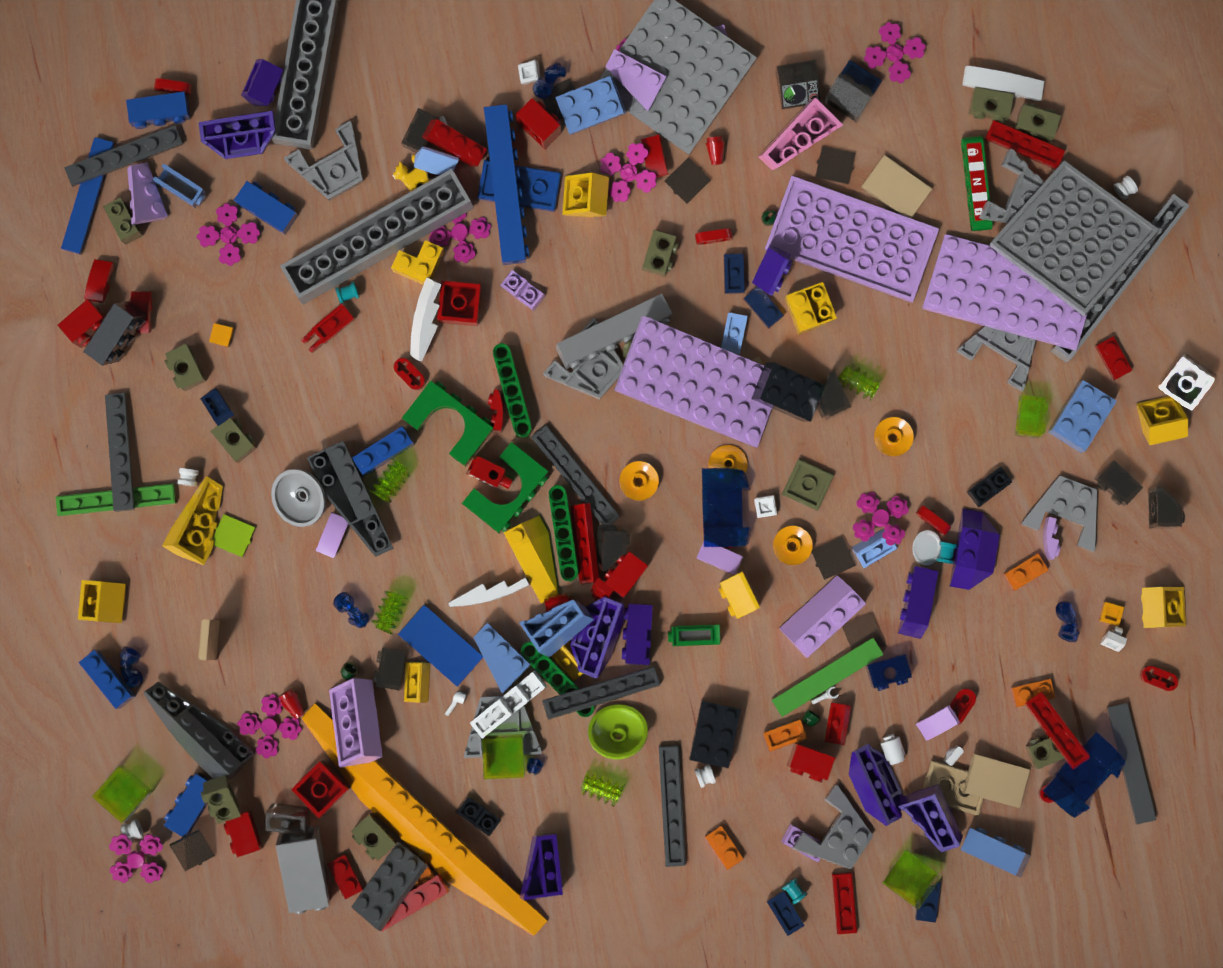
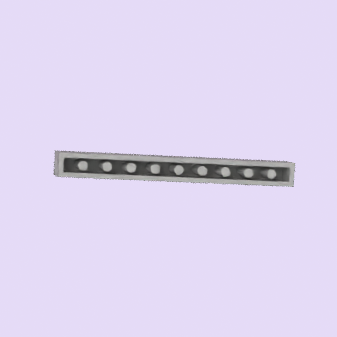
(1164, 221)

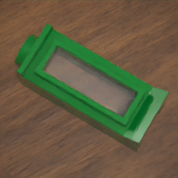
(694, 635)

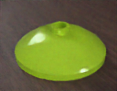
(617, 722)

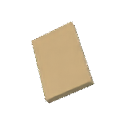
(896, 187)
(209, 639)
(996, 781)
(952, 785)

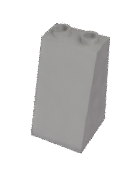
(303, 871)

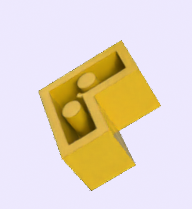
(420, 267)

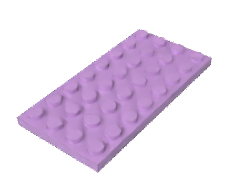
(852, 239)
(989, 290)
(694, 381)

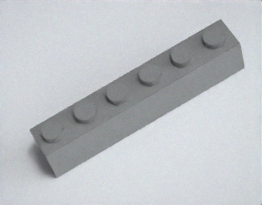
(611, 332)

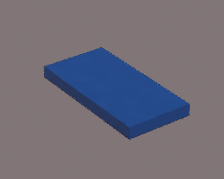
(537, 186)
(440, 645)

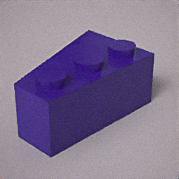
(637, 634)
(543, 869)

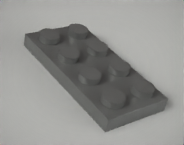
(389, 886)

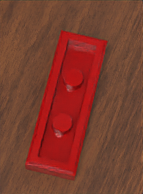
(844, 903)

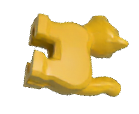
(411, 179)

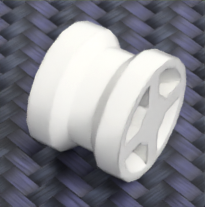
(1125, 188)
(188, 477)
(705, 776)
(132, 830)

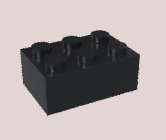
(115, 333)
(788, 392)
(714, 734)

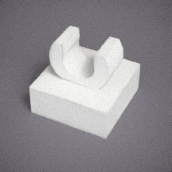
(1114, 639)

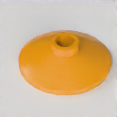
(903, 434)
(730, 453)
(638, 470)
(800, 538)

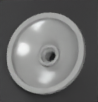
(290, 499)

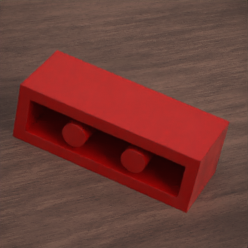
(454, 143)

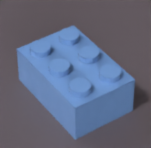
(591, 105)
(1082, 416)

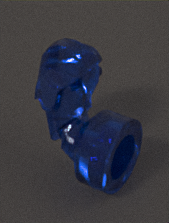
(544, 86)
(345, 603)
(1066, 613)
(131, 675)

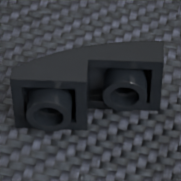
(989, 487)
(478, 815)

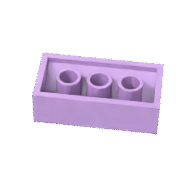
(822, 616)
(355, 722)

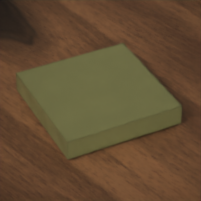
(807, 484)

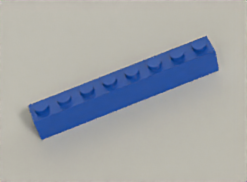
(505, 184)

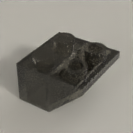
(848, 97)

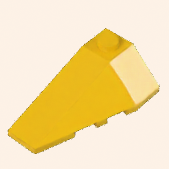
(194, 528)
(533, 551)

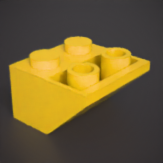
(810, 308)
(101, 601)

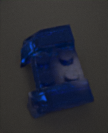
(723, 507)
(1073, 787)

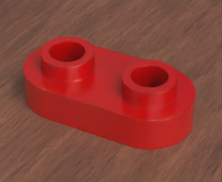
(960, 707)

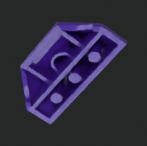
(239, 134)
(975, 550)
(596, 641)
(875, 784)

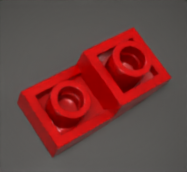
(656, 160)
(98, 279)
(143, 301)
(496, 405)

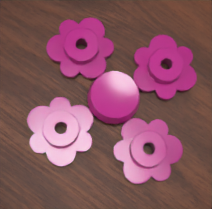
(894, 52)
(628, 172)
(460, 232)
(228, 234)
(880, 518)
(269, 726)
(136, 858)

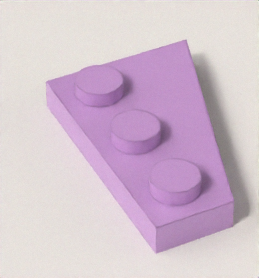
(636, 78)
(145, 196)

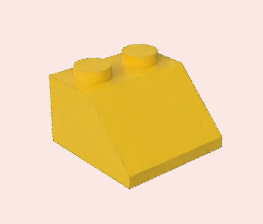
(585, 195)
(1162, 420)
(738, 595)
(1163, 607)

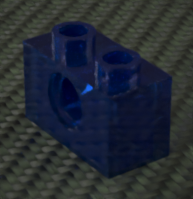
(898, 664)

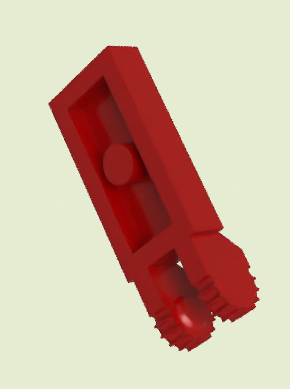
(329, 327)

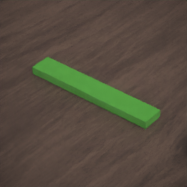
(103, 500)
(827, 677)

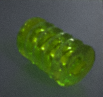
(859, 381)
(390, 481)
(389, 611)
(601, 789)

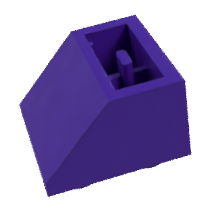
(262, 83)
(771, 269)

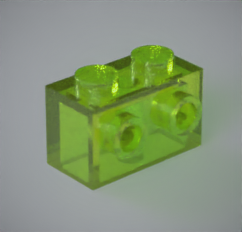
(1031, 416)

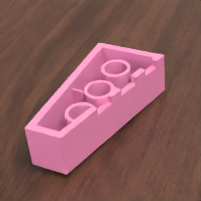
(803, 131)

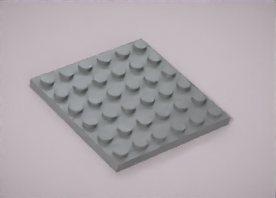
(699, 68)
(1074, 238)

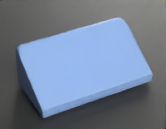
(434, 161)
(873, 549)

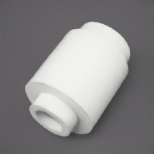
(893, 749)

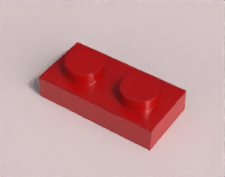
(1113, 358)
(600, 590)
(837, 723)
(345, 876)

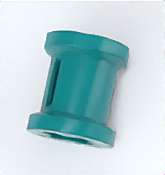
(347, 292)
(946, 553)
(794, 890)

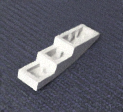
(1004, 82)
(423, 328)
(482, 595)
(508, 704)

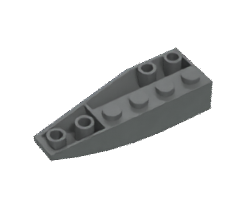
(349, 495)
(199, 733)

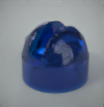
(534, 765)

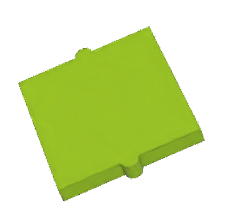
(233, 535)

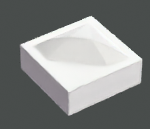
(529, 72)
(765, 506)
(953, 754)

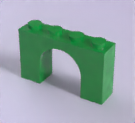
(434, 399)
(531, 476)

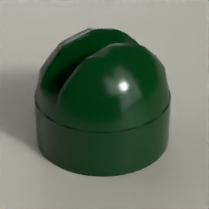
(770, 222)
(348, 671)
(811, 718)

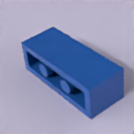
(158, 110)
(266, 207)
(383, 451)
(107, 679)
(188, 807)

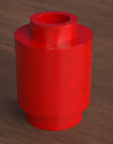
(556, 600)

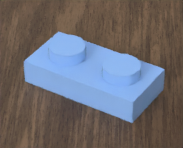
(734, 333)

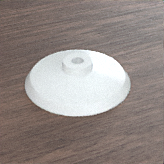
(926, 547)

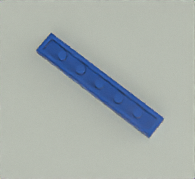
(85, 204)

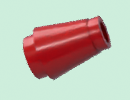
(715, 149)
(291, 703)

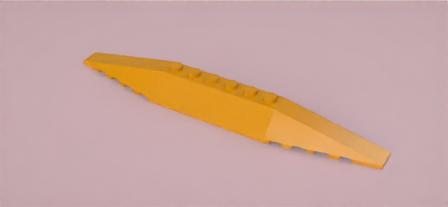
(425, 832)

